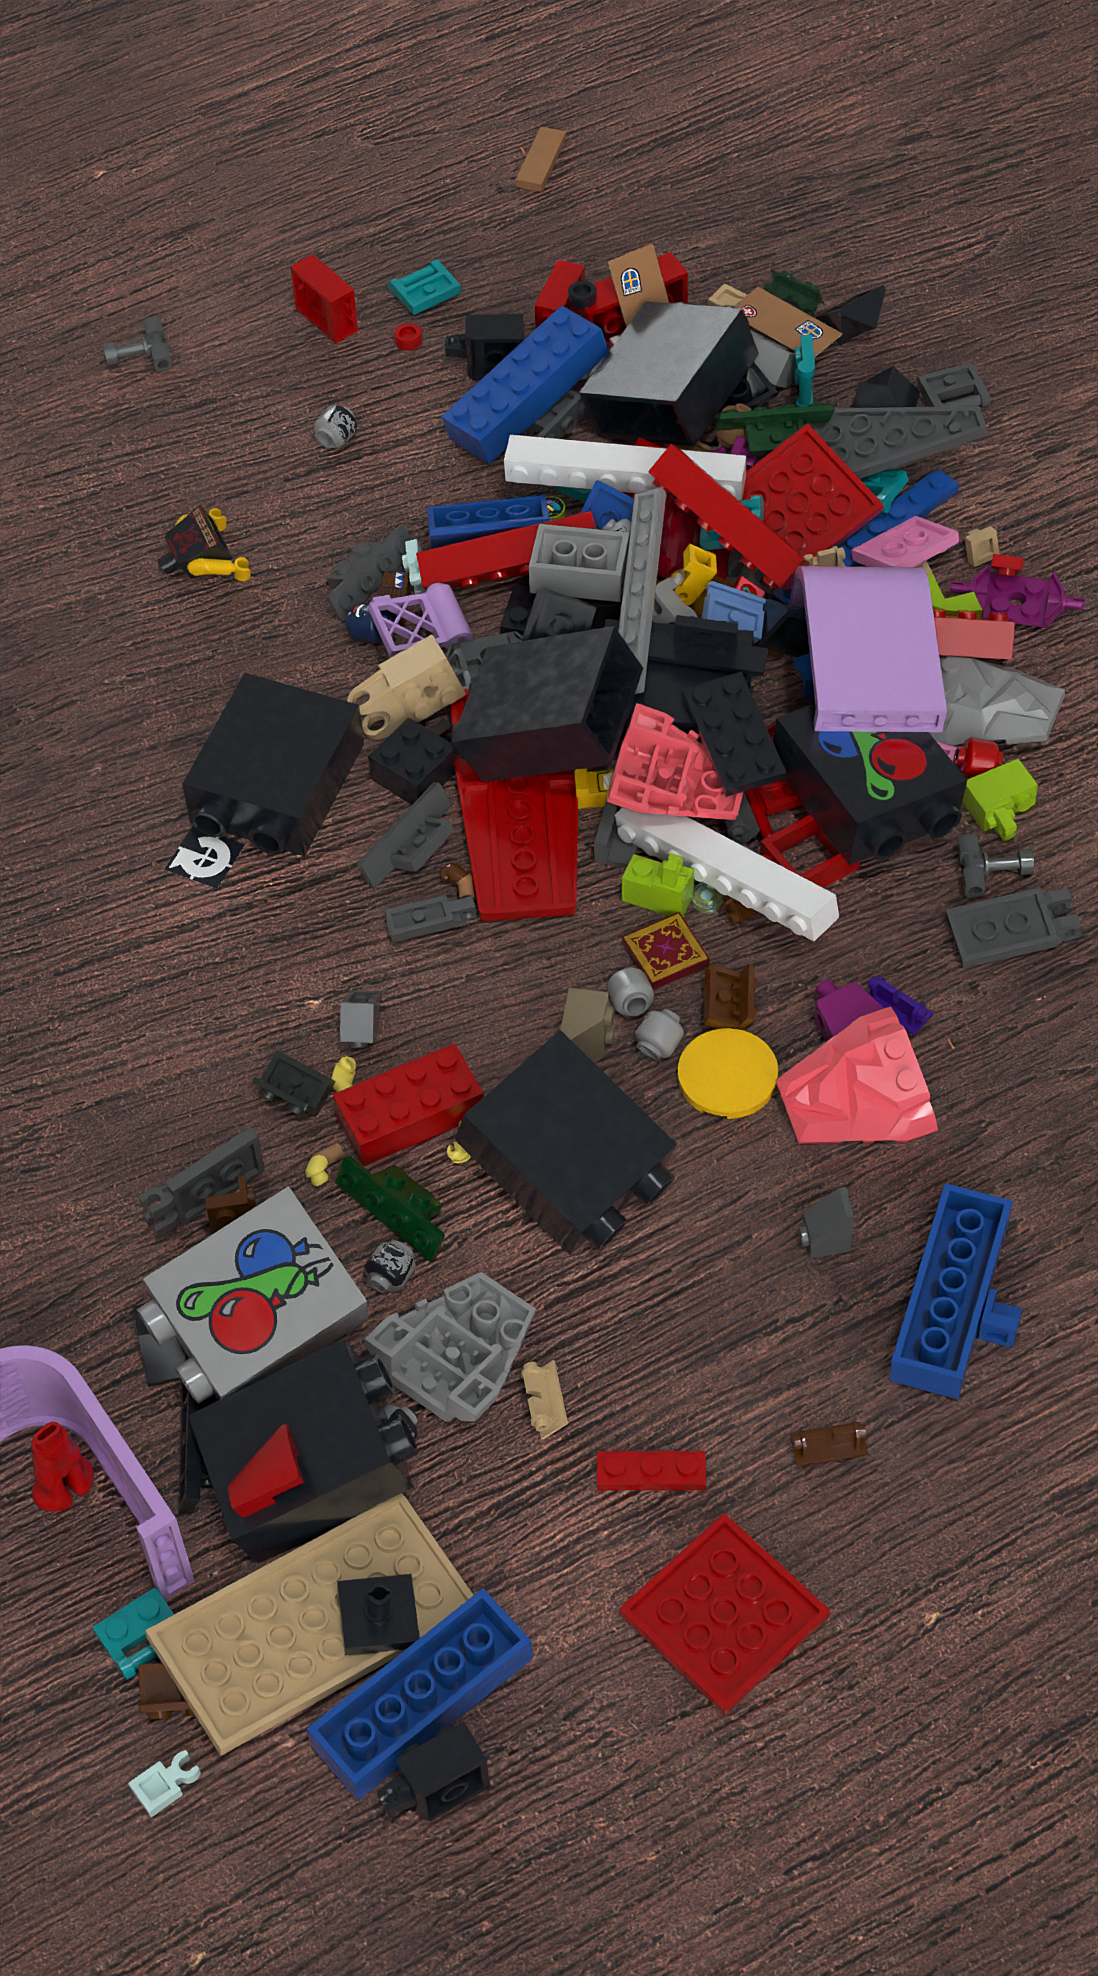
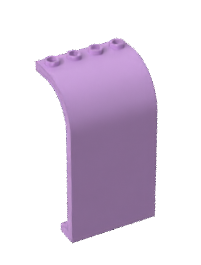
(872, 648)
(47, 1388)

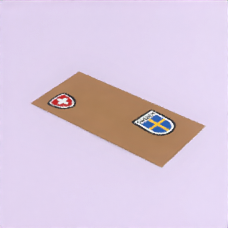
(637, 280)
(785, 321)

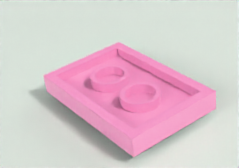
(906, 544)

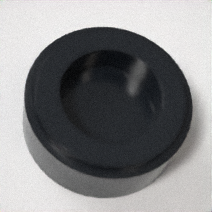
(582, 294)

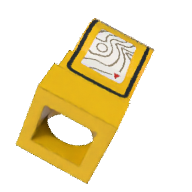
(695, 573)
(592, 787)

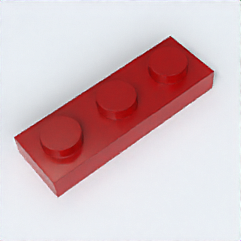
(651, 1470)

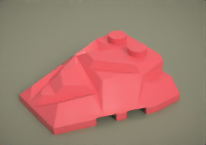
(667, 771)
(859, 1087)

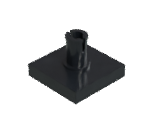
(377, 1614)

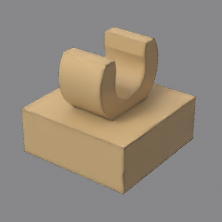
(981, 545)

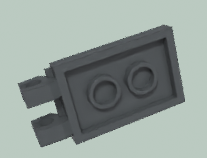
(1012, 925)
(213, 1175)

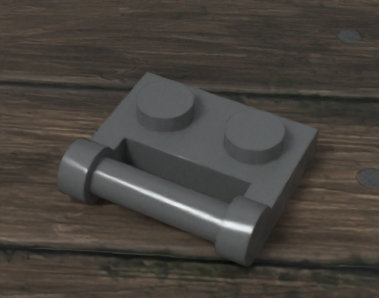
(954, 383)

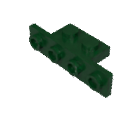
(770, 428)
(396, 1203)

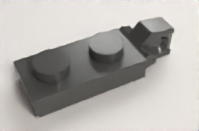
(428, 916)

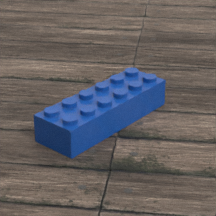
(525, 384)
(950, 1291)
(420, 1692)

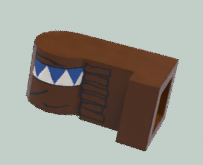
(396, 585)

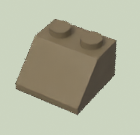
(589, 1021)

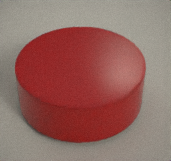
(408, 336)

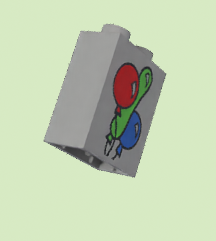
(252, 1299)

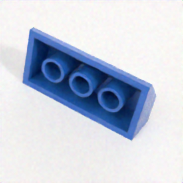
(475, 520)

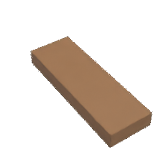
(541, 159)

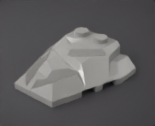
(995, 702)
(455, 1348)

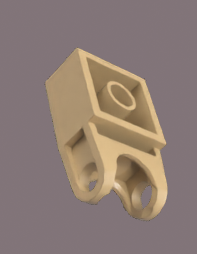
(408, 686)

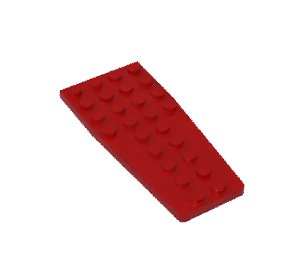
(520, 840)

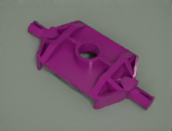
(1041, 598)

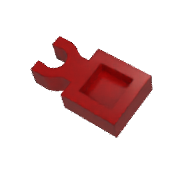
(1007, 565)

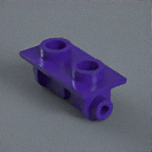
(909, 1012)

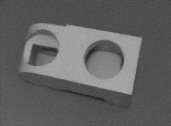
(668, 604)

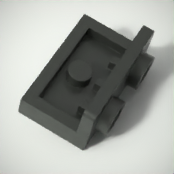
(295, 1083)

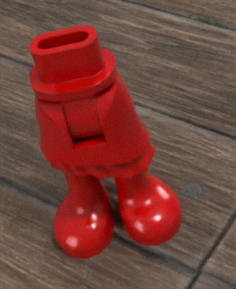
(55, 1458)

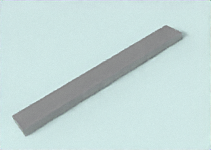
(642, 574)

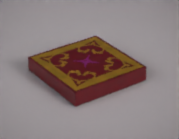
(666, 950)

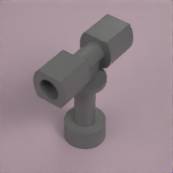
(151, 345)
(978, 864)

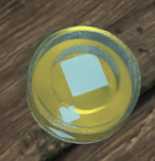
(707, 899)

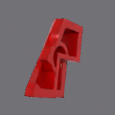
(266, 1474)

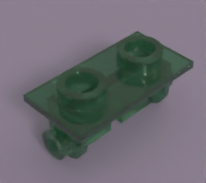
(786, 285)

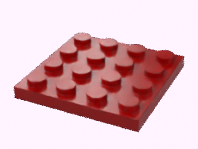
(810, 494)
(724, 1613)

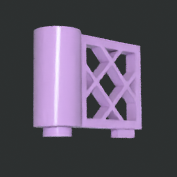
(439, 608)

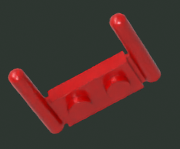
(771, 800)

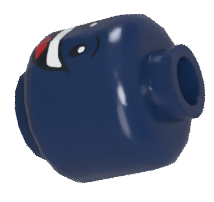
(361, 625)

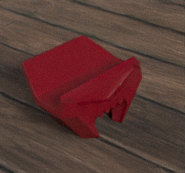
(677, 533)

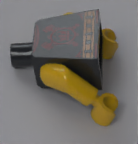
(200, 548)

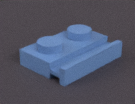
(734, 606)

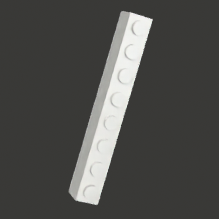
(619, 466)
(733, 870)

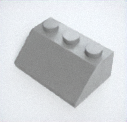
(774, 360)
(579, 562)

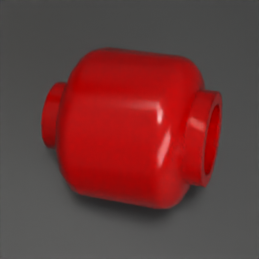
(977, 757)

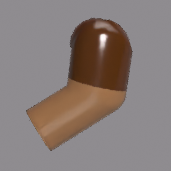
(462, 878)

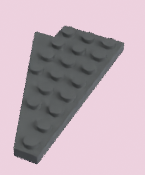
(891, 436)

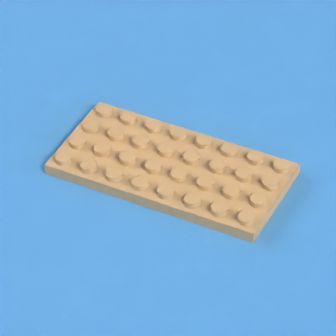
(277, 1633)

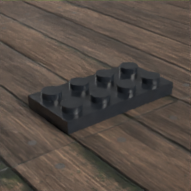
(733, 734)

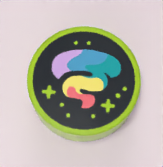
(556, 507)

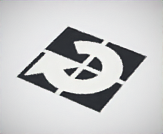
(204, 858)

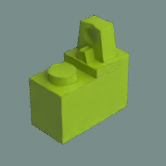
(998, 795)
(658, 885)

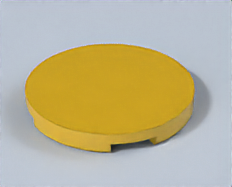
(727, 1073)

